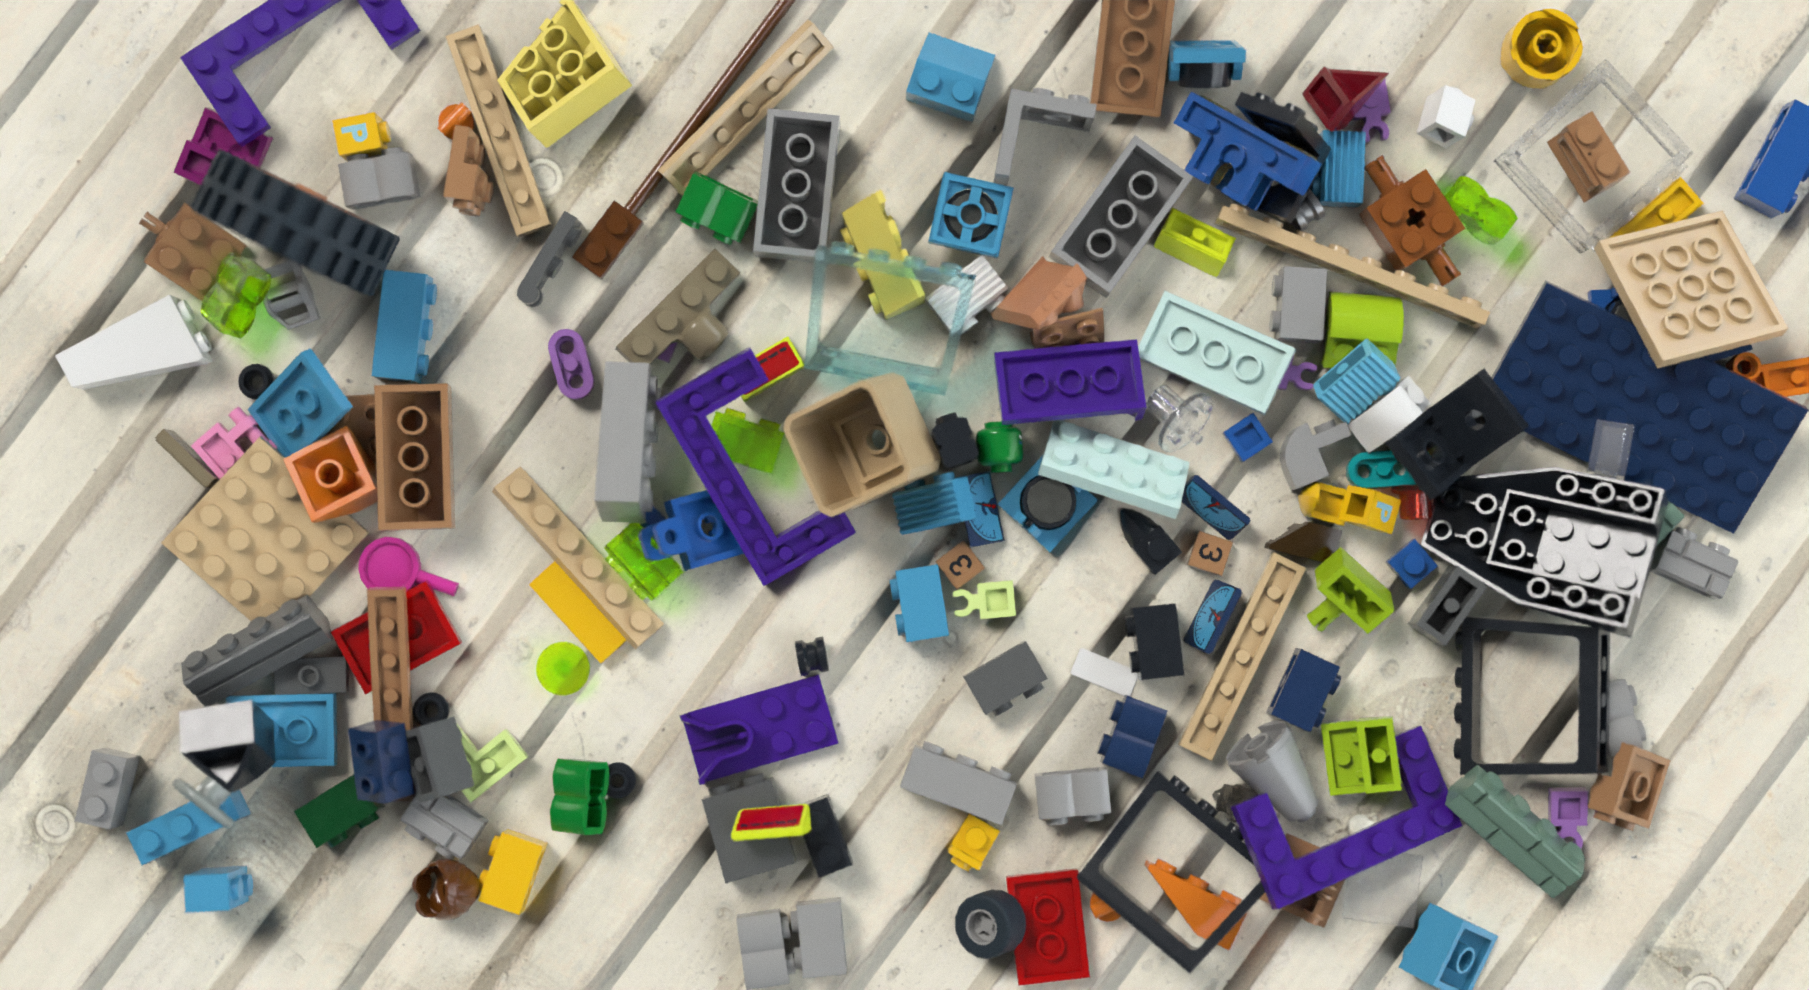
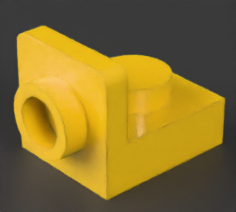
(972, 842)

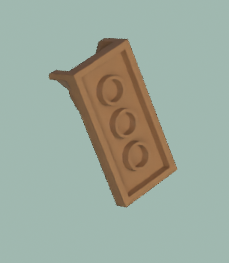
(1132, 56)

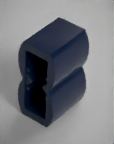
(1132, 735)

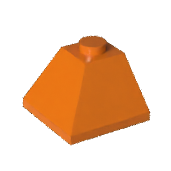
(334, 476)

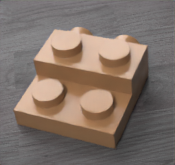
(466, 182)
(1632, 790)

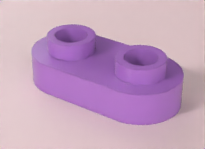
(571, 365)

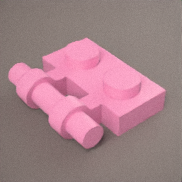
(221, 447)

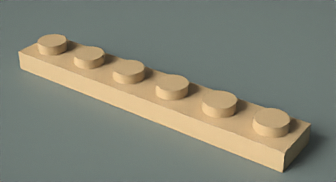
(747, 106)
(498, 131)
(577, 557)
(1242, 656)

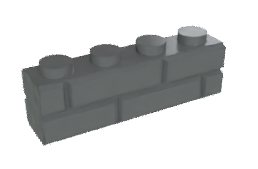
(255, 650)

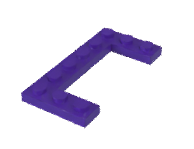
(218, 56)
(686, 415)
(1293, 879)

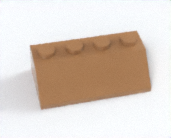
(414, 457)

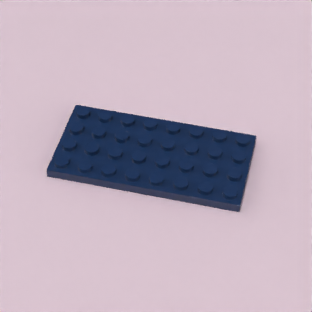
(1695, 423)

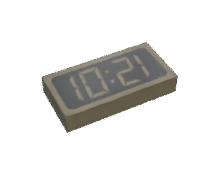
(187, 457)

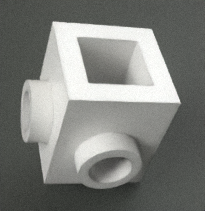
(1446, 116)

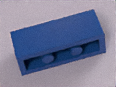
(1779, 163)

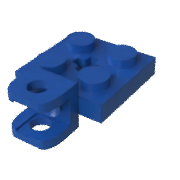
(684, 535)

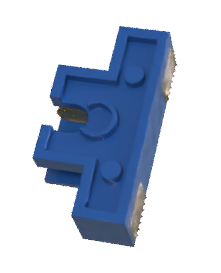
(1239, 155)

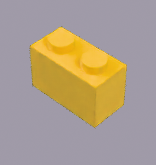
(511, 871)

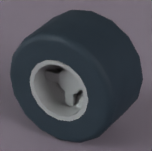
(990, 924)

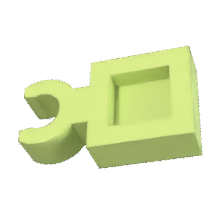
(992, 600)

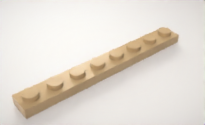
(1365, 271)

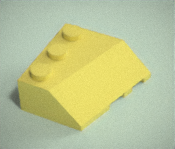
(562, 76)
(871, 228)

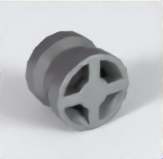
(1309, 210)

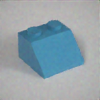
(949, 77)
(1447, 950)

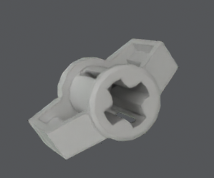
(304, 295)

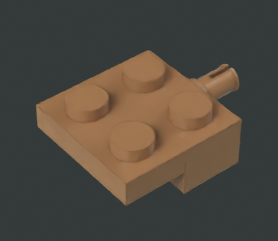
(189, 249)

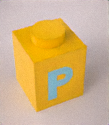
(361, 135)
(1369, 509)

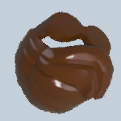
(452, 893)

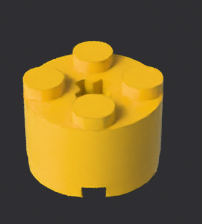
(1561, 48)

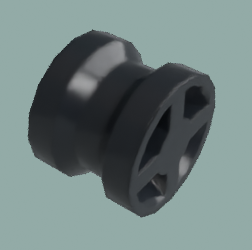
(811, 656)

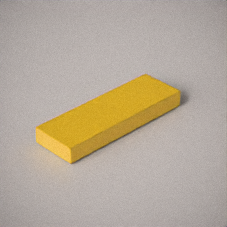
(1671, 205)
(577, 612)

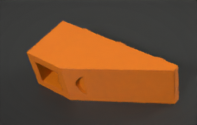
(1196, 903)

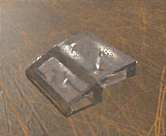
(1385, 892)

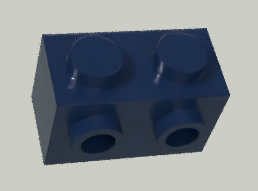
(381, 761)

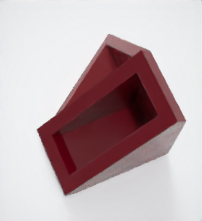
(1340, 94)

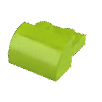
(1361, 316)
(1361, 756)

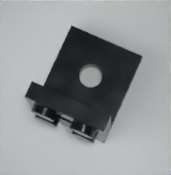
(1285, 125)
(1454, 436)

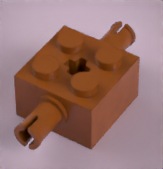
(1402, 200)

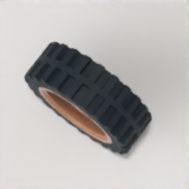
(294, 223)

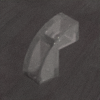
(1610, 449)

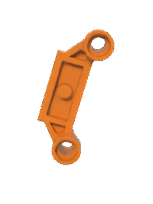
(1783, 377)

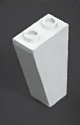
(141, 345)

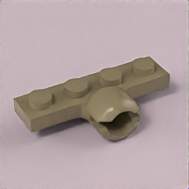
(684, 315)

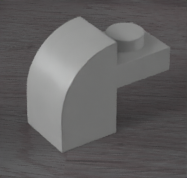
(1301, 455)

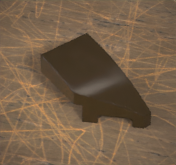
(1307, 541)

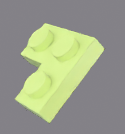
(491, 761)

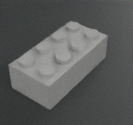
(796, 184)
(1121, 215)
(626, 441)

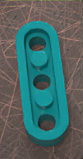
(1380, 471)

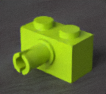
(1350, 591)

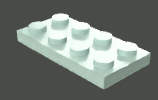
(1215, 352)
(1114, 468)

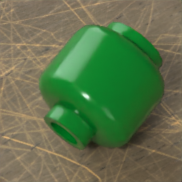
(999, 446)

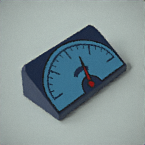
(1214, 508)
(987, 525)
(1212, 616)

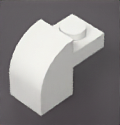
(1389, 415)

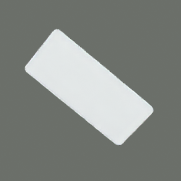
(1104, 672)

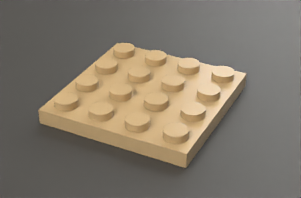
(1690, 289)
(257, 539)

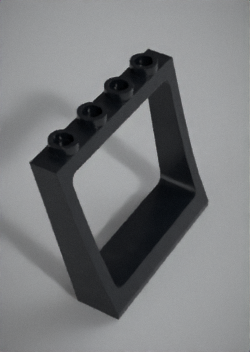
(1593, 698)
(1134, 911)

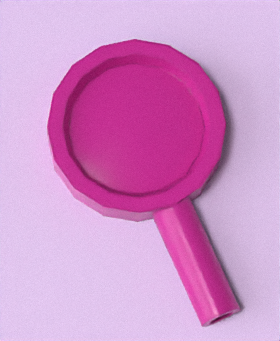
(397, 564)

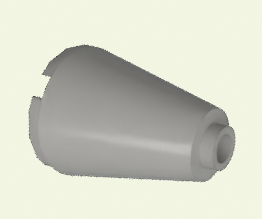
(1275, 767)

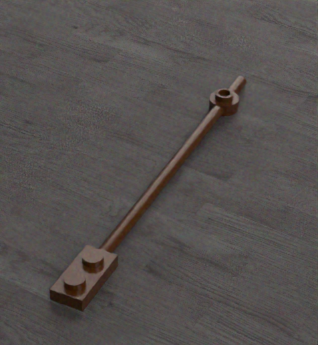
(619, 223)

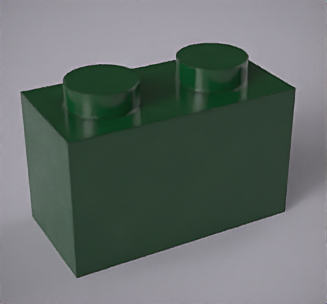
(335, 812)

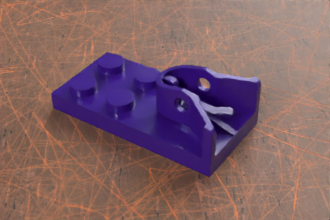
(1070, 382)
(759, 728)

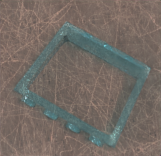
(867, 366)

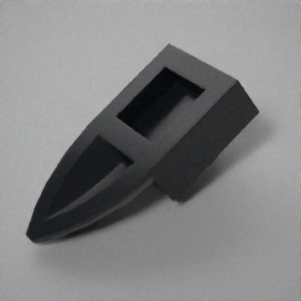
(1148, 540)

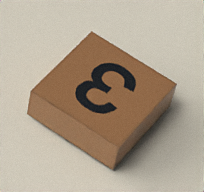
(1210, 553)
(960, 564)

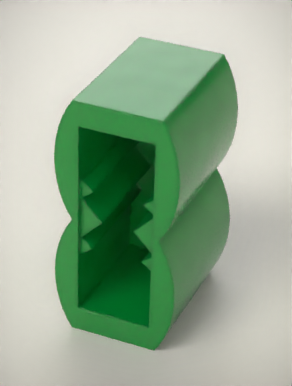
(716, 207)
(579, 796)

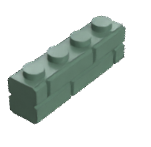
(1516, 831)

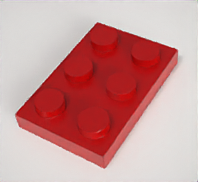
(428, 633)
(1055, 929)

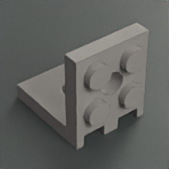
(1043, 108)

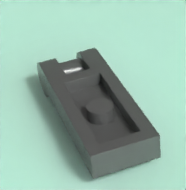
(548, 260)

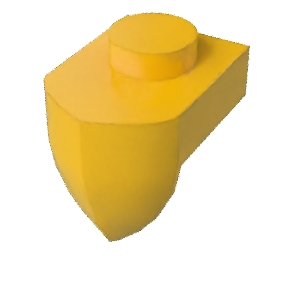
(1322, 502)

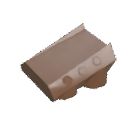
(1043, 295)

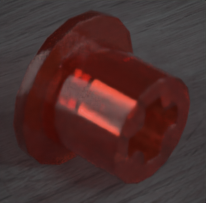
(1414, 503)

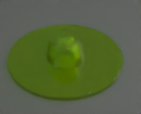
(563, 668)

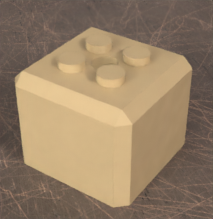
(837, 446)

